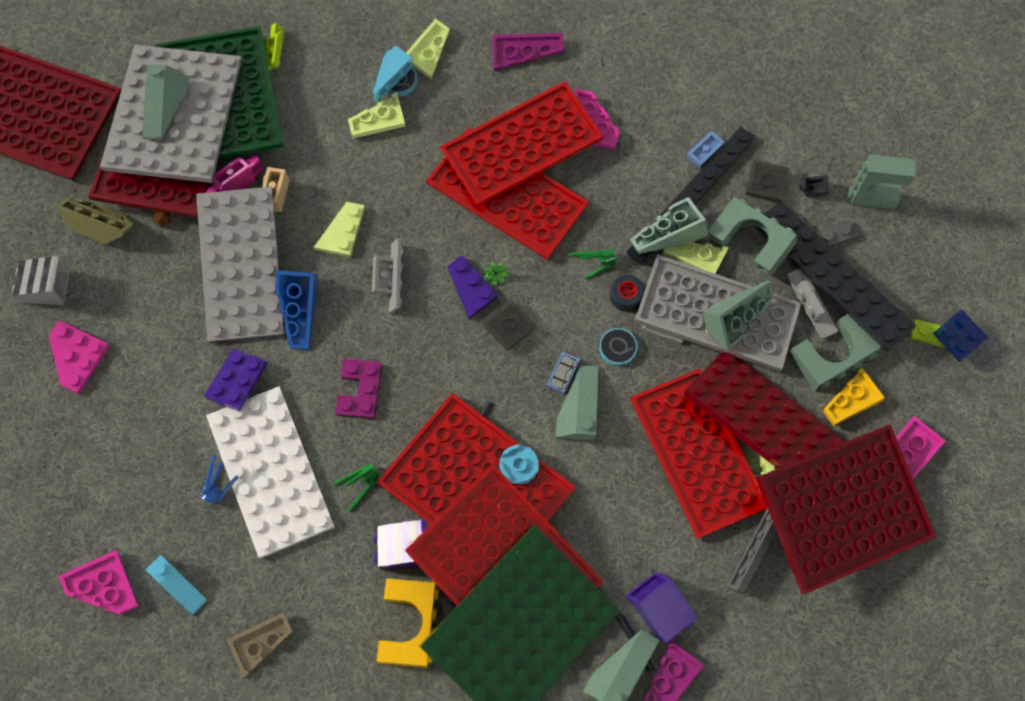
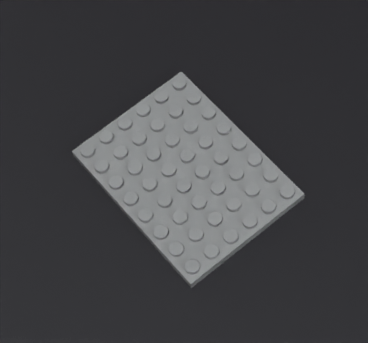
(195, 130)

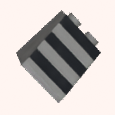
(41, 281)

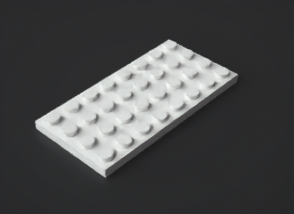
(274, 474)

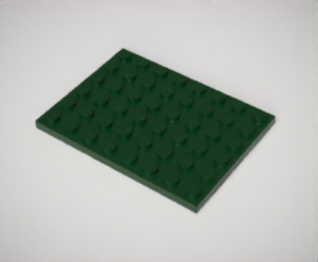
(253, 111)
(520, 624)

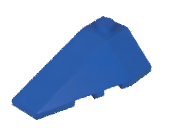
(297, 304)

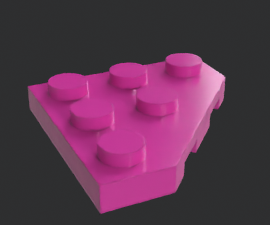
(600, 118)
(75, 355)
(101, 584)

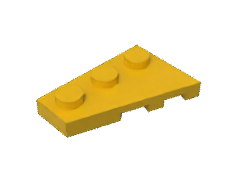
(855, 398)

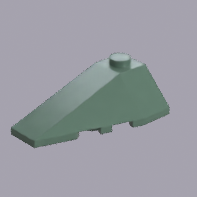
(163, 94)
(676, 227)
(732, 316)
(579, 409)
(621, 671)

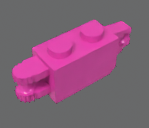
(236, 175)

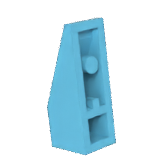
(393, 68)
(176, 584)

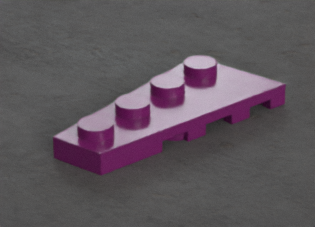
(523, 48)
(674, 674)

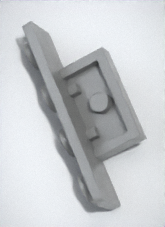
(387, 275)
(812, 304)

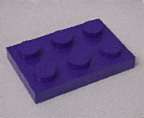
(236, 380)

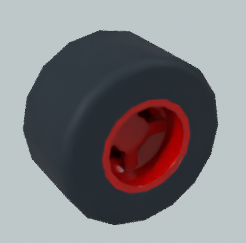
(627, 286)

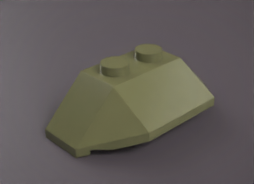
(94, 220)

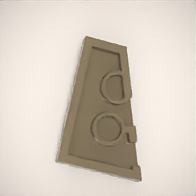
(257, 642)

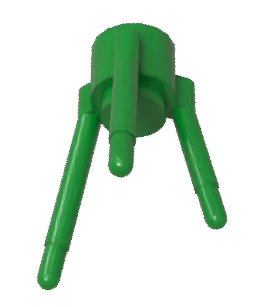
(604, 257)
(366, 474)

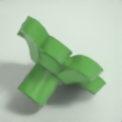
(495, 274)

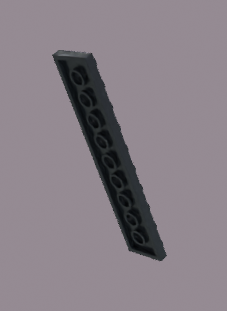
(842, 282)

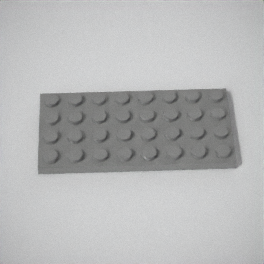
(239, 264)
(680, 295)

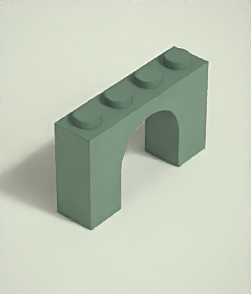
(870, 185)
(740, 215)
(821, 372)

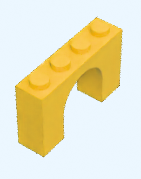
(422, 597)

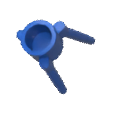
(210, 492)

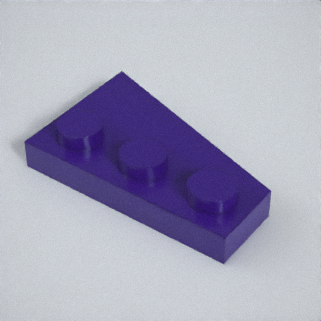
(471, 287)

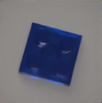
(960, 335)

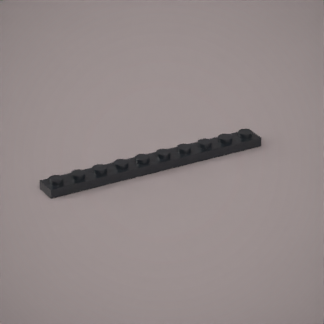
(706, 177)

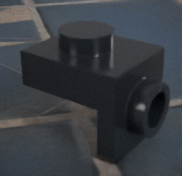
(814, 185)

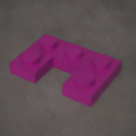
(369, 378)

